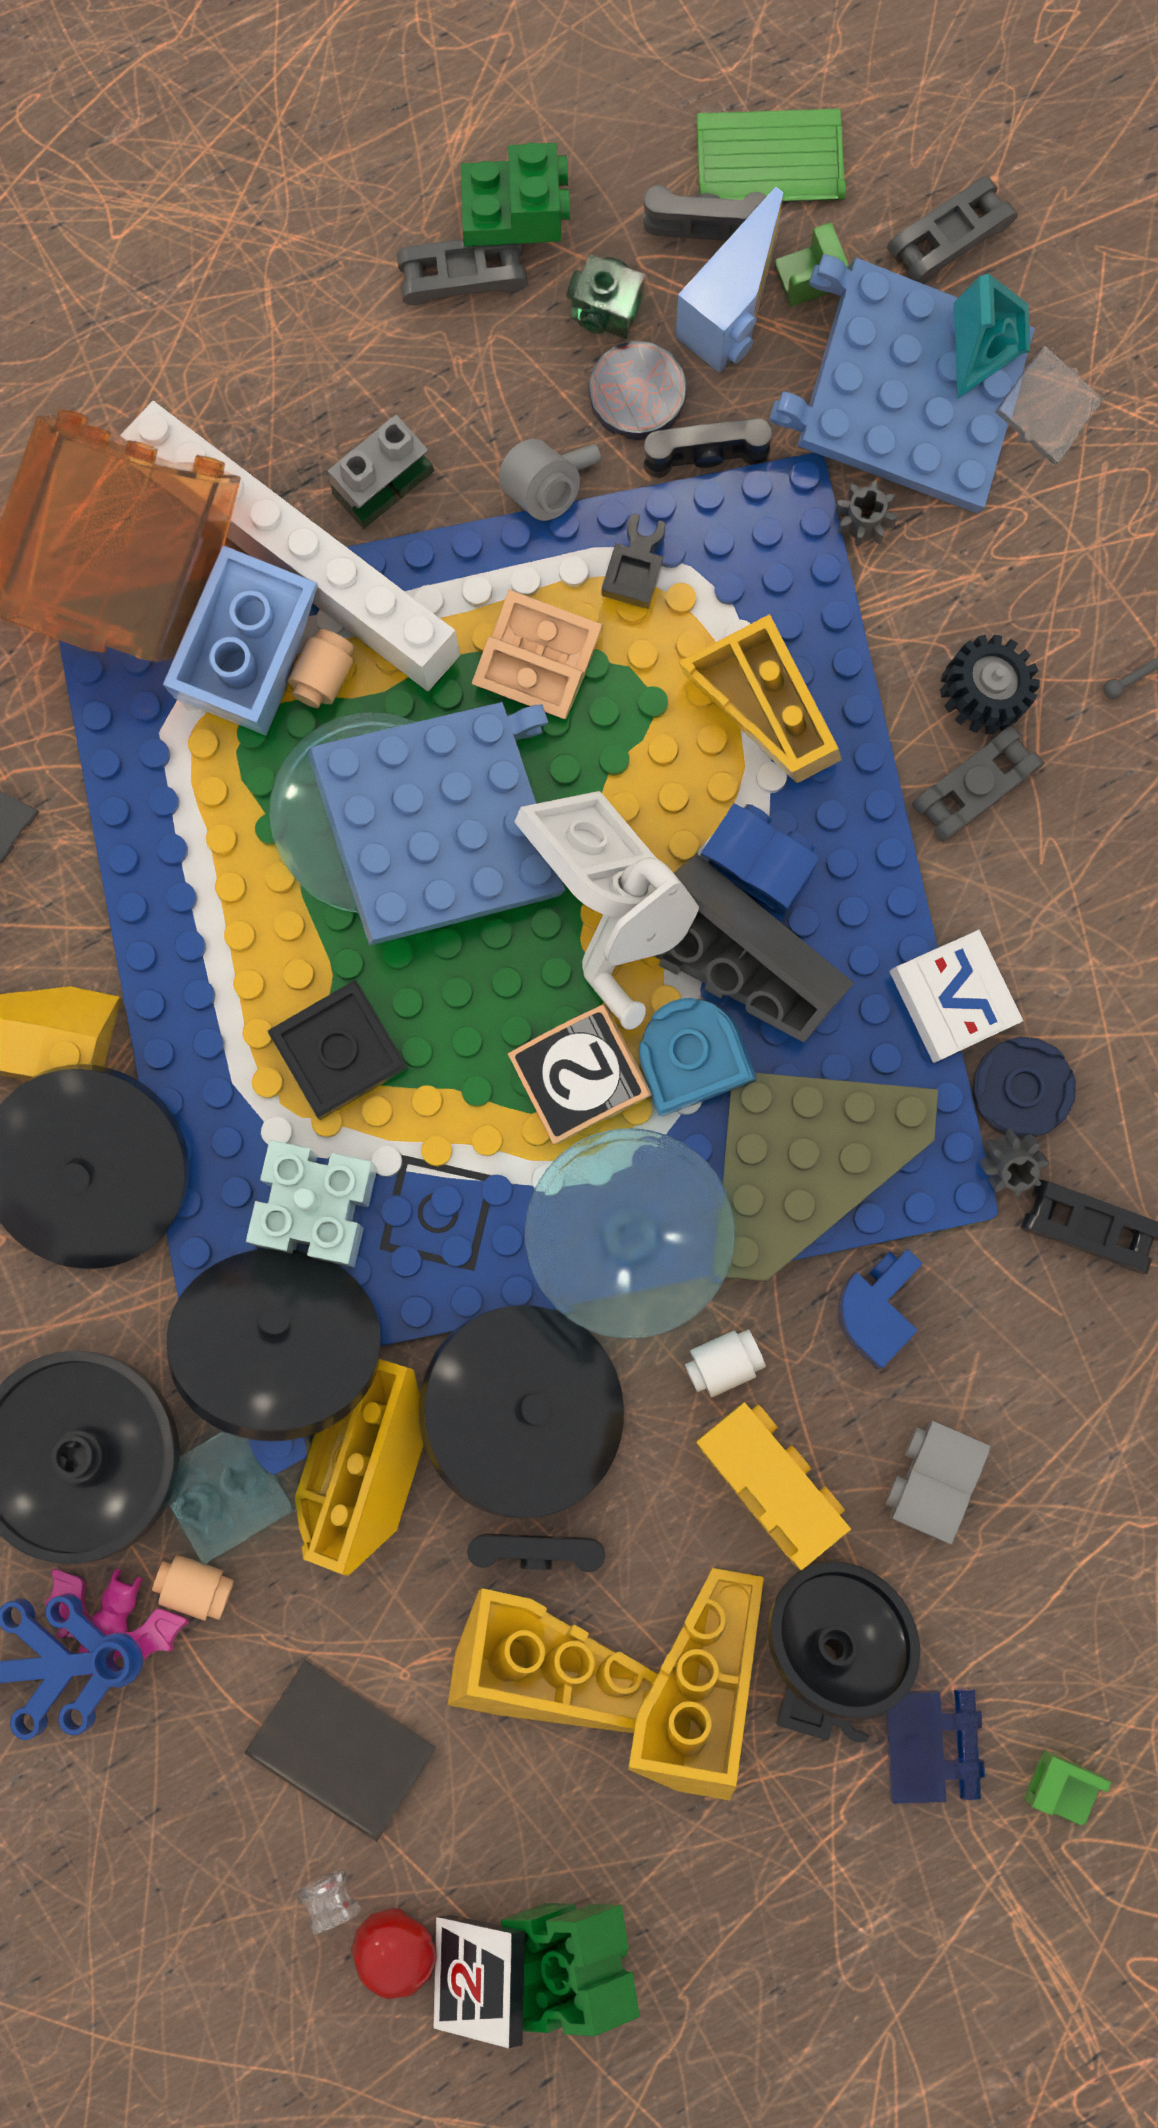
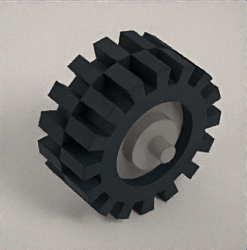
(989, 684)

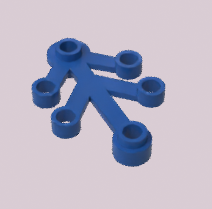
(59, 1665)

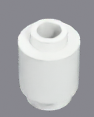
(724, 1362)

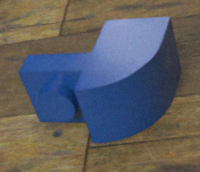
(869, 1318)

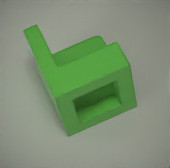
(796, 268)
(1064, 1788)

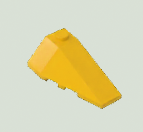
(54, 1029)
(538, 1668)
(697, 1707)

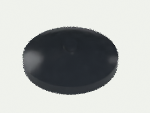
(89, 1166)
(273, 1345)
(521, 1412)
(83, 1457)

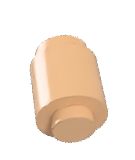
(321, 668)
(192, 1588)

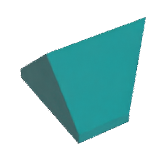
(988, 331)

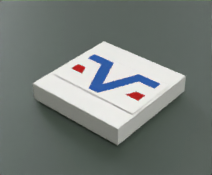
(956, 996)

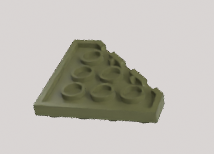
(809, 1155)

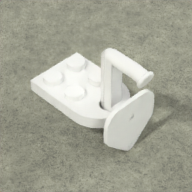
(618, 876)

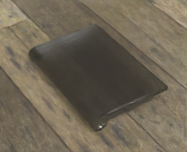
(340, 1750)

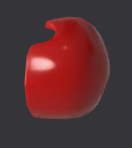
(393, 1954)

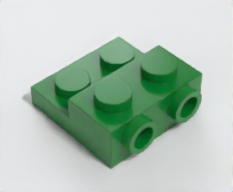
(516, 197)

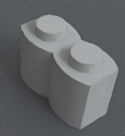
(938, 1481)

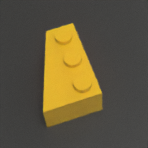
(766, 697)
(774, 1484)

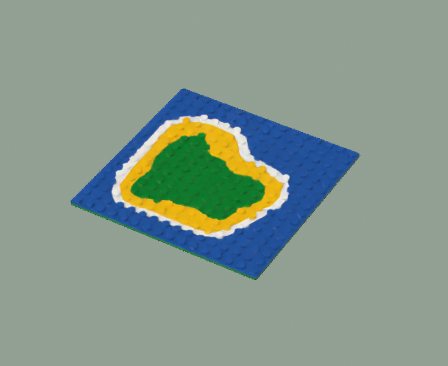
(229, 944)

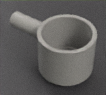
(544, 479)

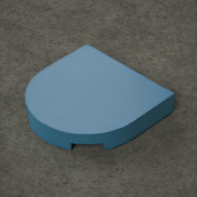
(692, 1054)

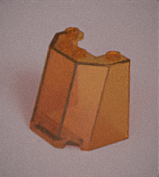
(109, 539)

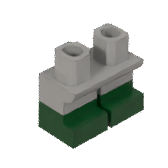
(385, 458)

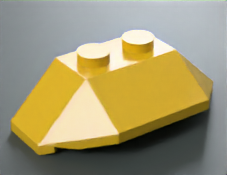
(361, 1473)

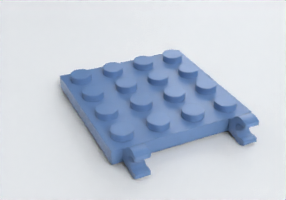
(891, 389)
(432, 820)

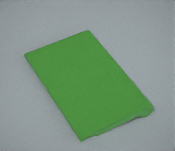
(770, 150)

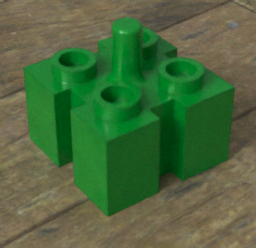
(575, 1968)

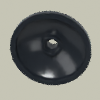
(863, 1625)

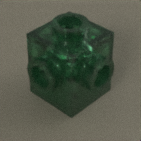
(606, 296)

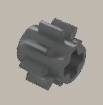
(870, 499)
(1001, 1165)

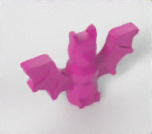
(116, 1604)

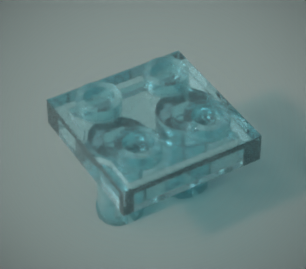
(225, 1496)

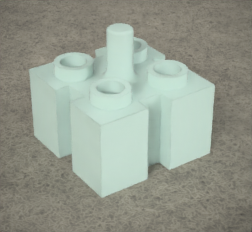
(312, 1203)

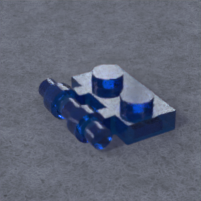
(917, 1751)

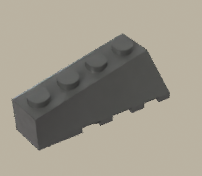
(753, 956)

